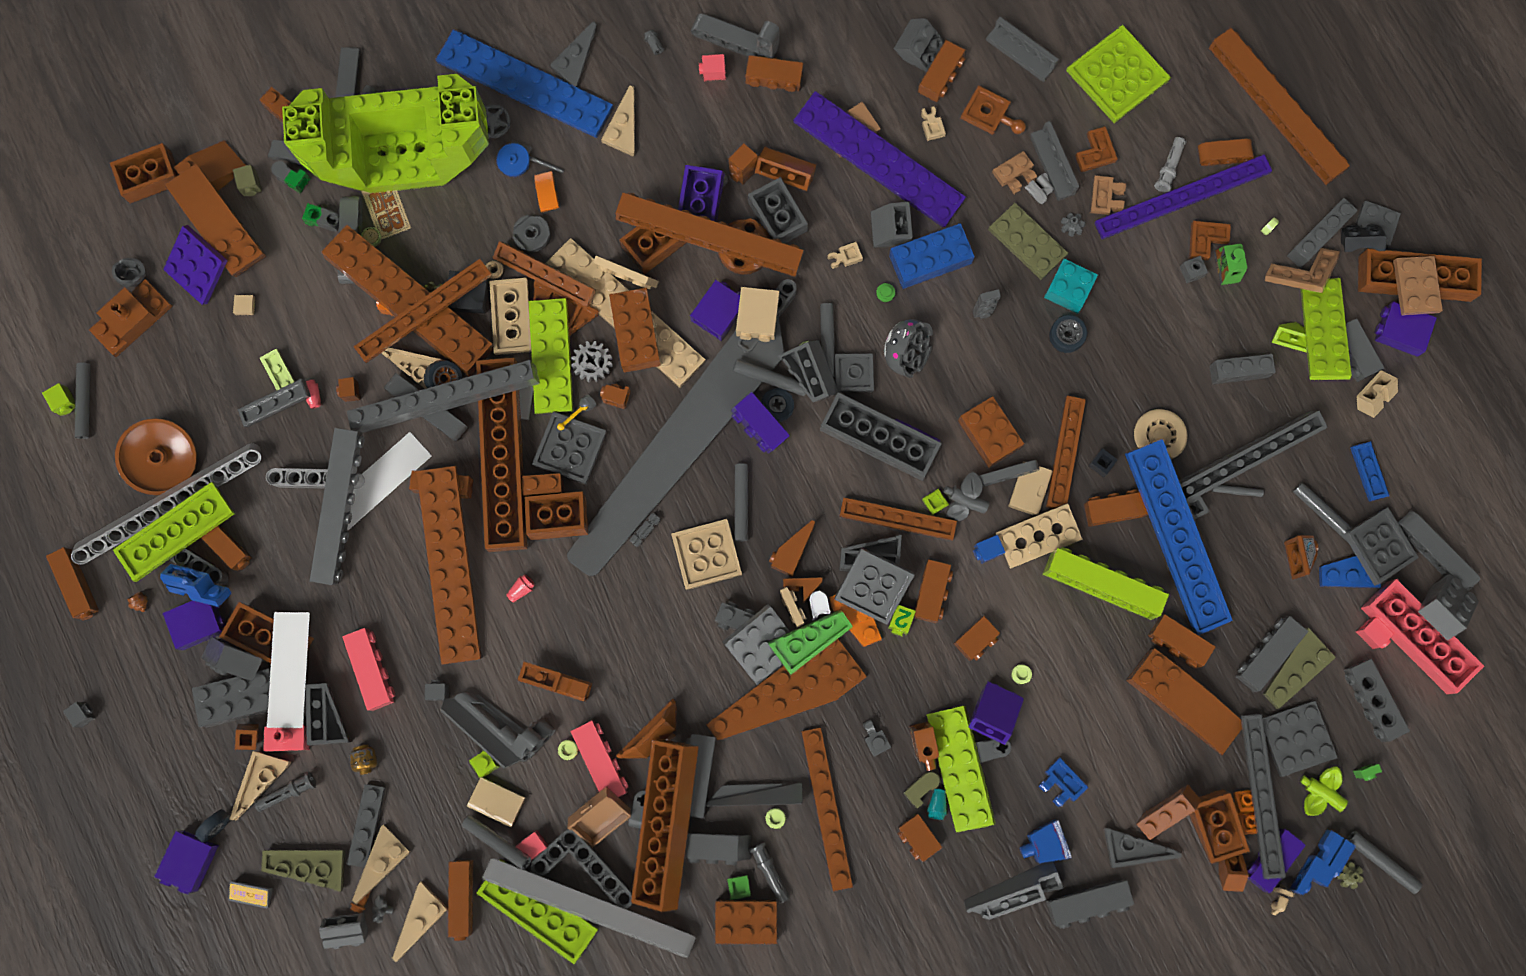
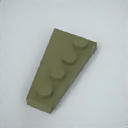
(1298, 669)
(316, 867)

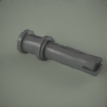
(294, 788)
(765, 863)

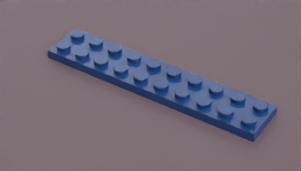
(524, 83)
(1178, 537)

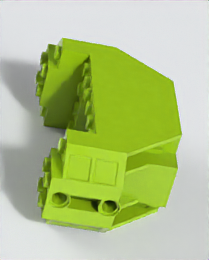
(344, 135)

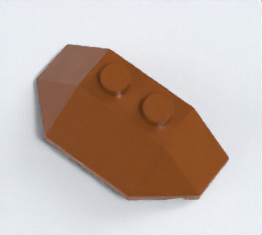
(659, 728)

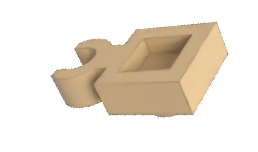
(932, 126)
(847, 254)

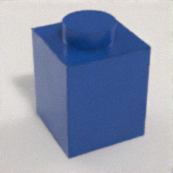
(988, 549)

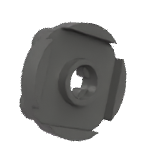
(532, 223)

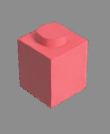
(712, 67)
(1375, 633)
(533, 845)

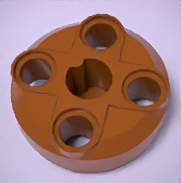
(729, 262)

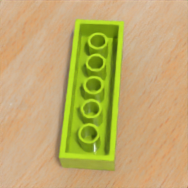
(1105, 583)

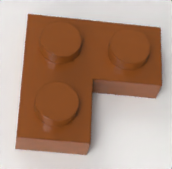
(1101, 152)
(1204, 234)

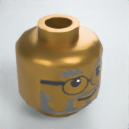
(363, 759)

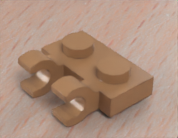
(1014, 168)
(1102, 194)

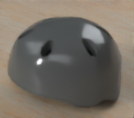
(131, 276)

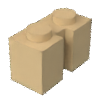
(1379, 389)

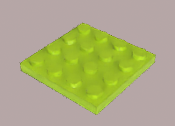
(1118, 74)

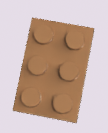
(1417, 285)

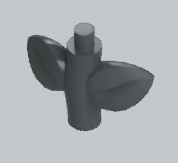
(966, 498)

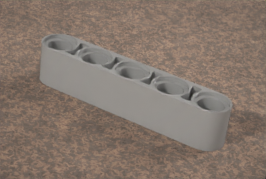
(305, 479)

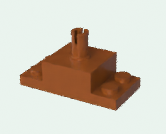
(129, 316)

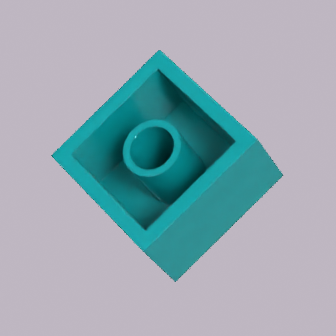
(1070, 286)

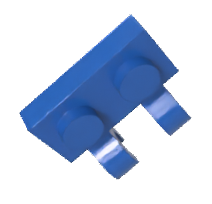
(1065, 779)

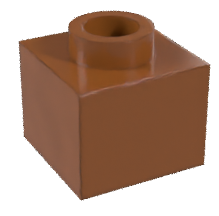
(348, 389)

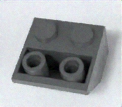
(919, 44)
(891, 225)

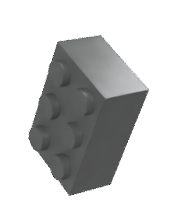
(777, 211)
(1448, 606)

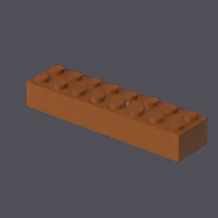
(664, 825)

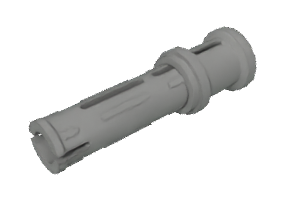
(1168, 172)

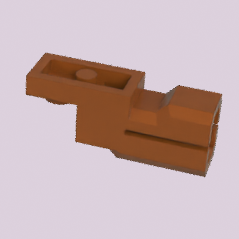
(555, 681)

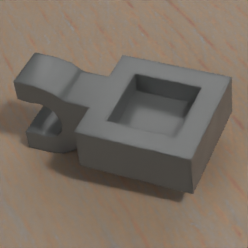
(875, 741)

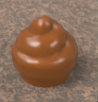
(138, 602)

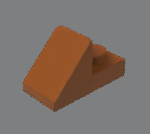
(808, 584)

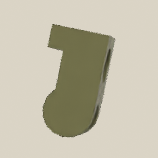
(920, 787)

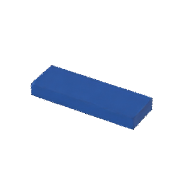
(1369, 471)

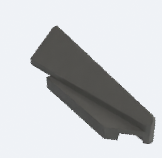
(757, 795)
(1015, 892)

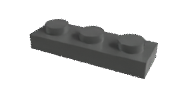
(986, 304)

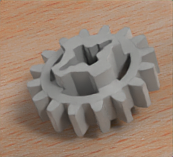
(598, 356)

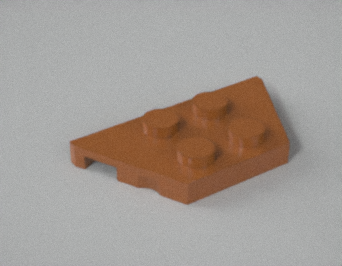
(577, 313)

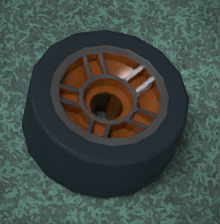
(438, 368)

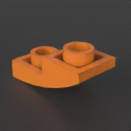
(546, 191)
(1245, 811)

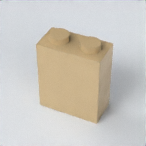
(757, 314)

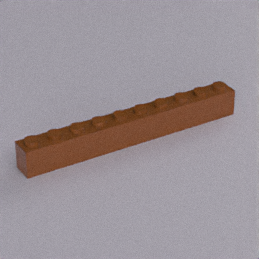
(1279, 106)
(709, 234)

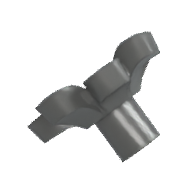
(1072, 224)
(380, 909)

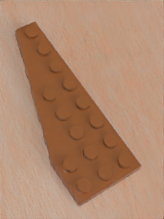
(786, 694)

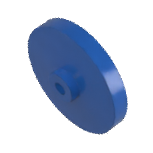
(513, 160)

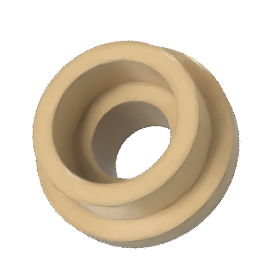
(495, 264)

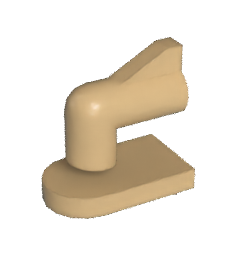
(1281, 904)

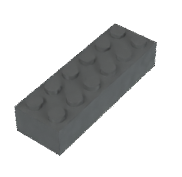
(880, 436)

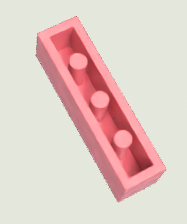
(368, 669)
(598, 758)

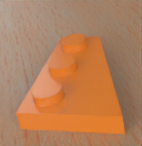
(863, 627)

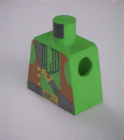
(1230, 260)

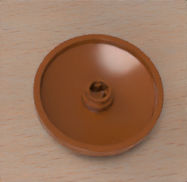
(155, 456)

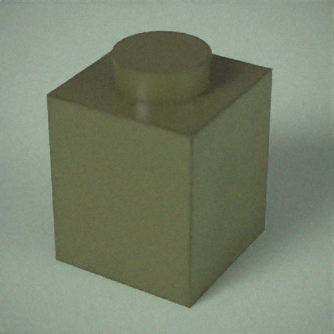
(247, 180)

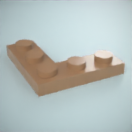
(1311, 280)

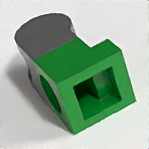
(290, 178)
(321, 217)

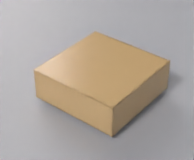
(244, 304)

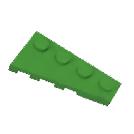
(806, 642)

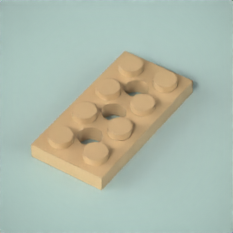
(500, 308)
(1050, 542)

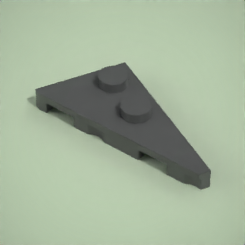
(571, 61)
(1129, 850)

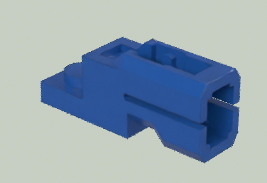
(194, 583)
(1326, 865)

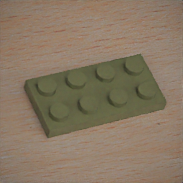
(1028, 241)

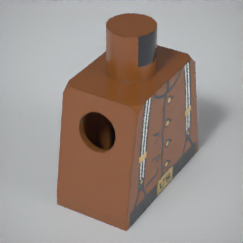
(923, 736)

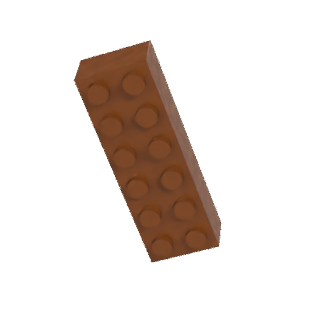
(1457, 276)

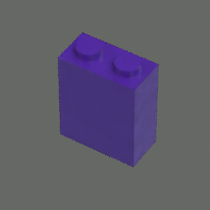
(717, 310)
(1404, 332)
(193, 624)
(996, 712)
(186, 862)

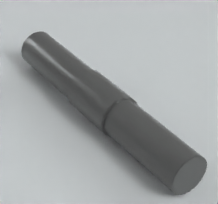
(1238, 490)

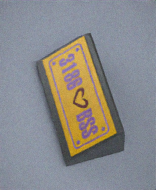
(250, 893)

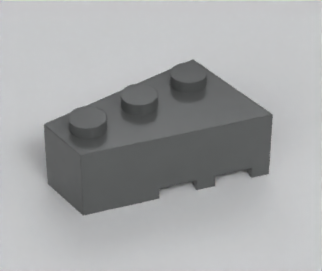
(811, 370)
(886, 548)
(228, 658)
(323, 717)
(717, 847)

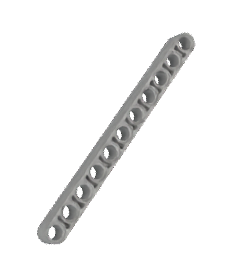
(173, 495)
(589, 908)

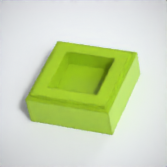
(935, 502)

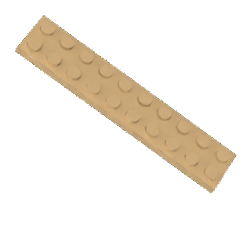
(676, 356)

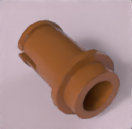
(361, 905)

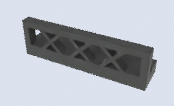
(1022, 49)
(1054, 162)

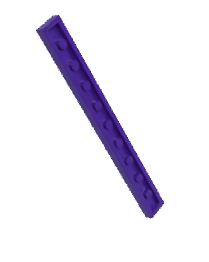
(1183, 197)

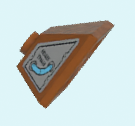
(1301, 555)

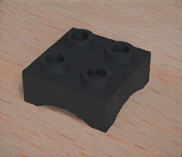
(1366, 237)
(474, 300)

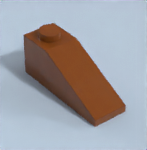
(789, 554)

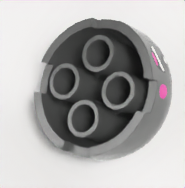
(901, 347)

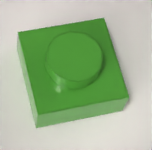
(1367, 772)
(739, 887)

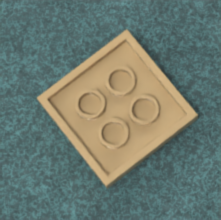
(625, 273)
(706, 554)

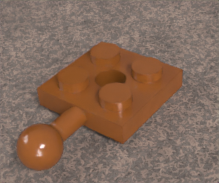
(990, 121)

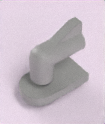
(1038, 193)

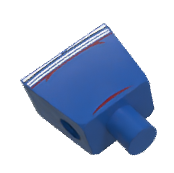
(1046, 843)

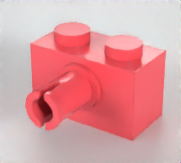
(285, 739)

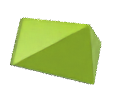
(1291, 336)

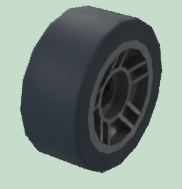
(1065, 325)

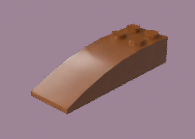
(215, 220)
(1185, 700)

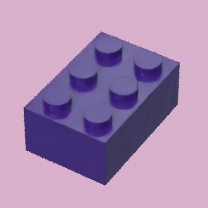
(701, 191)
(759, 423)

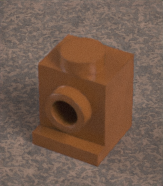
(615, 395)

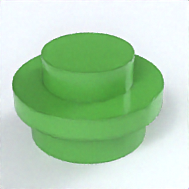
(885, 292)

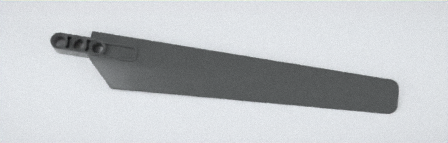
(677, 444)

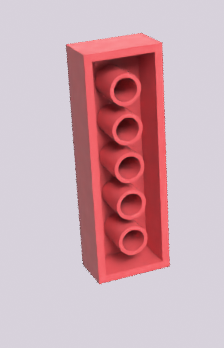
(1442, 660)

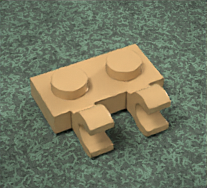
(789, 599)

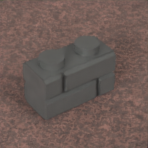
(343, 931)

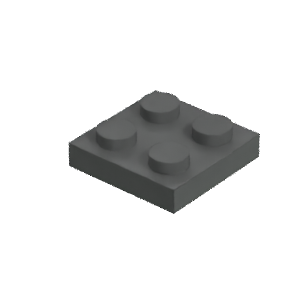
(1378, 215)
(854, 373)

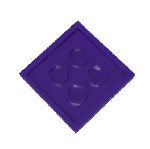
(195, 264)

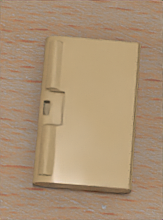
(1030, 491)
(496, 802)

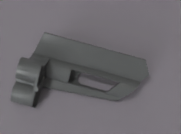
(504, 744)

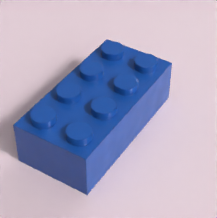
(931, 256)

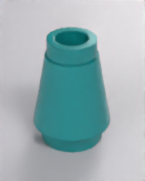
(937, 805)

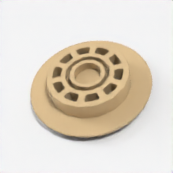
(1161, 431)

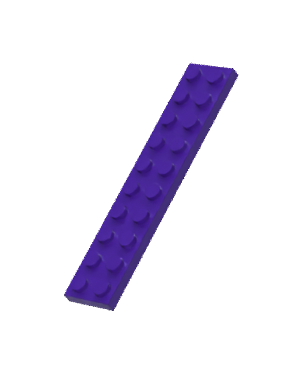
(879, 159)

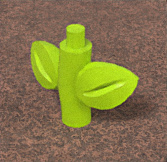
(1324, 792)

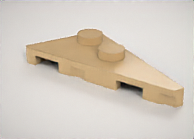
(620, 131)
(410, 363)
(258, 777)
(382, 860)
(422, 915)

